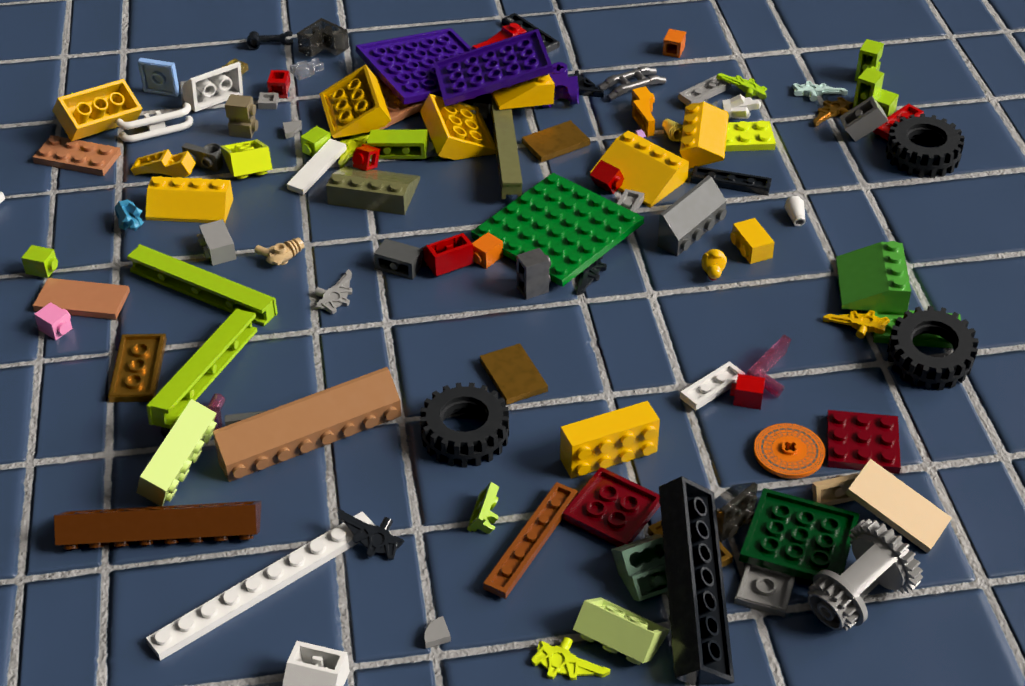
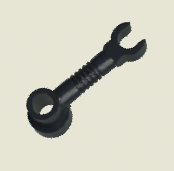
(254, 39)

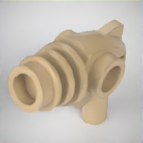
(281, 252)

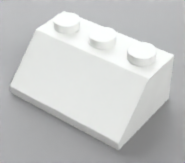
(213, 87)

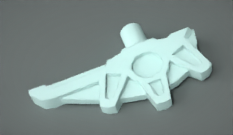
(813, 90)

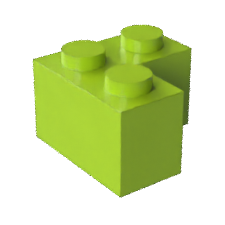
(869, 85)

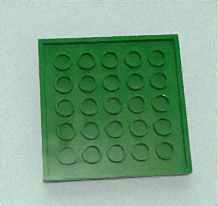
(563, 222)

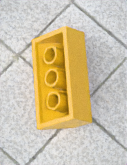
(703, 134)
(188, 199)

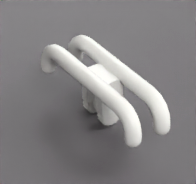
(156, 124)

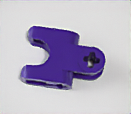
(565, 86)

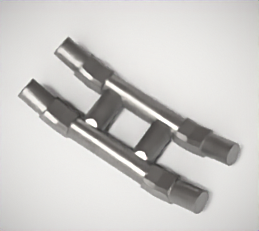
(626, 85)

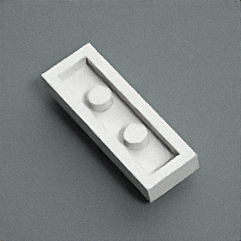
(710, 386)

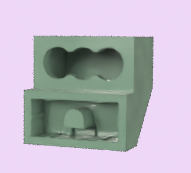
(642, 566)

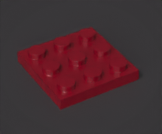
(859, 437)
(612, 508)

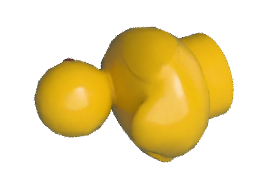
(713, 263)

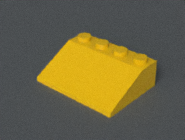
(526, 94)
(355, 104)
(456, 130)
(646, 167)

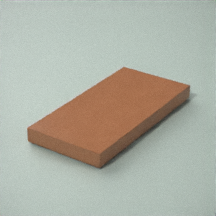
(83, 297)

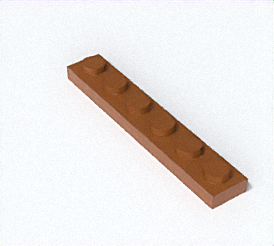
(529, 541)

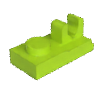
(481, 514)

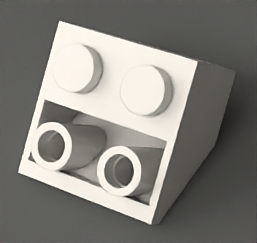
(316, 666)

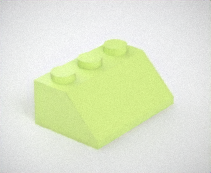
(619, 630)

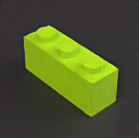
(400, 143)

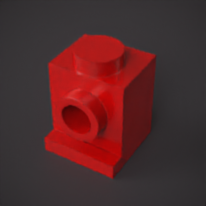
(279, 82)
(361, 157)

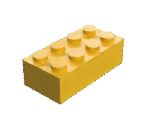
(96, 109)
(609, 439)

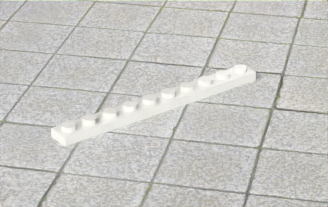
(252, 590)

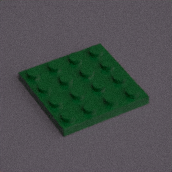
(798, 536)

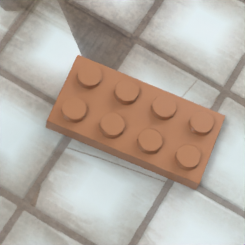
(77, 155)

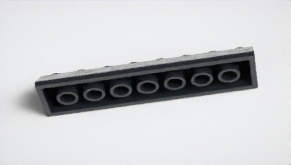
(695, 584)

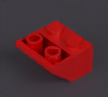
(448, 254)

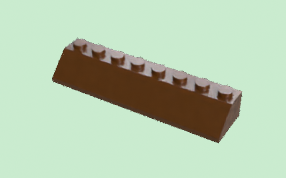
(157, 523)

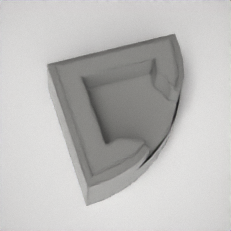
(291, 128)
(437, 633)

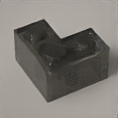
(322, 36)

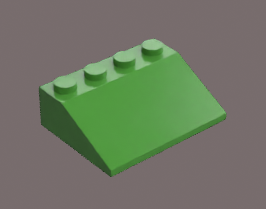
(874, 278)

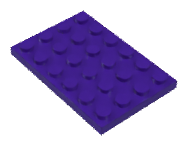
(492, 67)

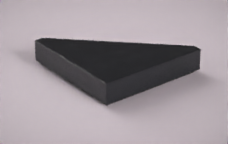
(587, 87)

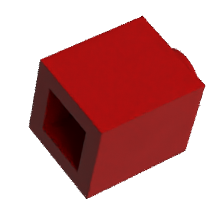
(607, 177)
(748, 391)

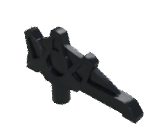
(590, 274)
(374, 538)

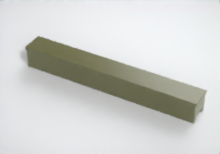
(506, 151)

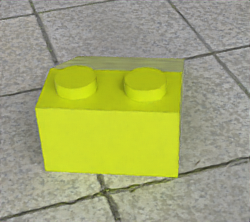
(247, 158)

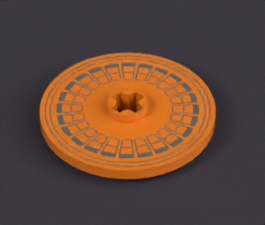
(803, 454)

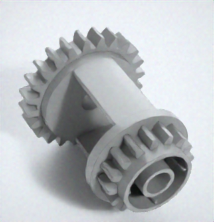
(879, 560)

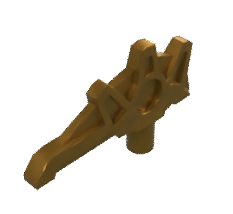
(832, 109)

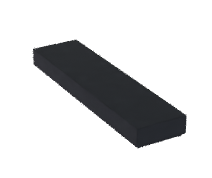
(549, 42)
(733, 180)

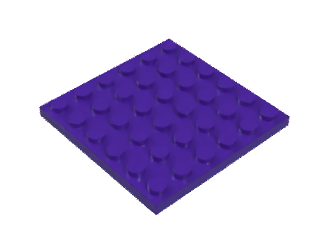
(407, 61)

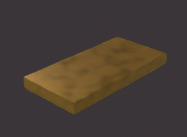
(137, 368)

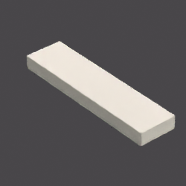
(316, 166)

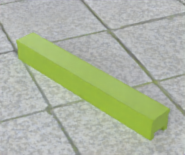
(201, 284)
(201, 369)

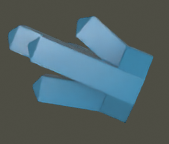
(128, 215)

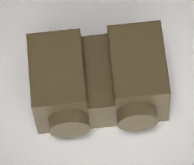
(241, 116)

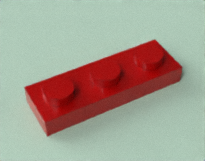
(906, 111)

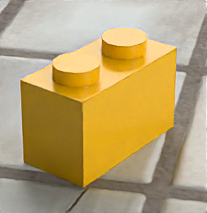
(752, 240)

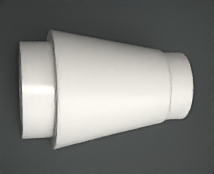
(795, 208)

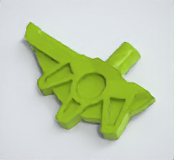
(747, 86)

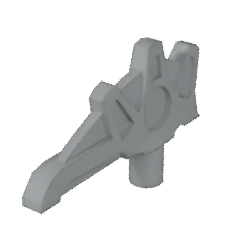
(336, 295)

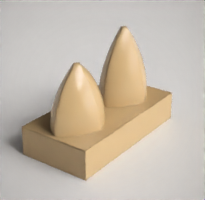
(833, 490)

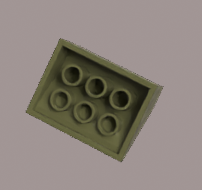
(371, 190)

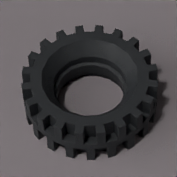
(924, 159)
(929, 369)
(470, 445)

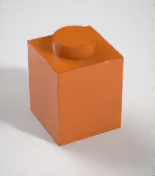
(674, 43)
(487, 250)

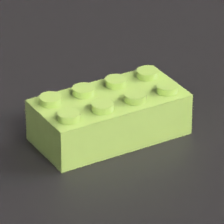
(177, 453)

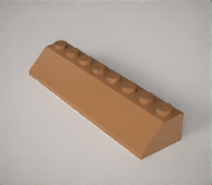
(306, 424)

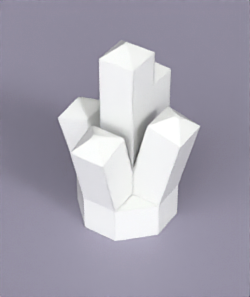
(740, 107)

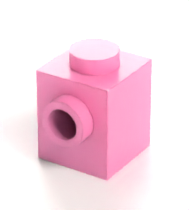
(53, 321)

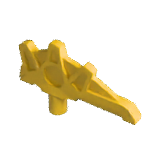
(862, 322)

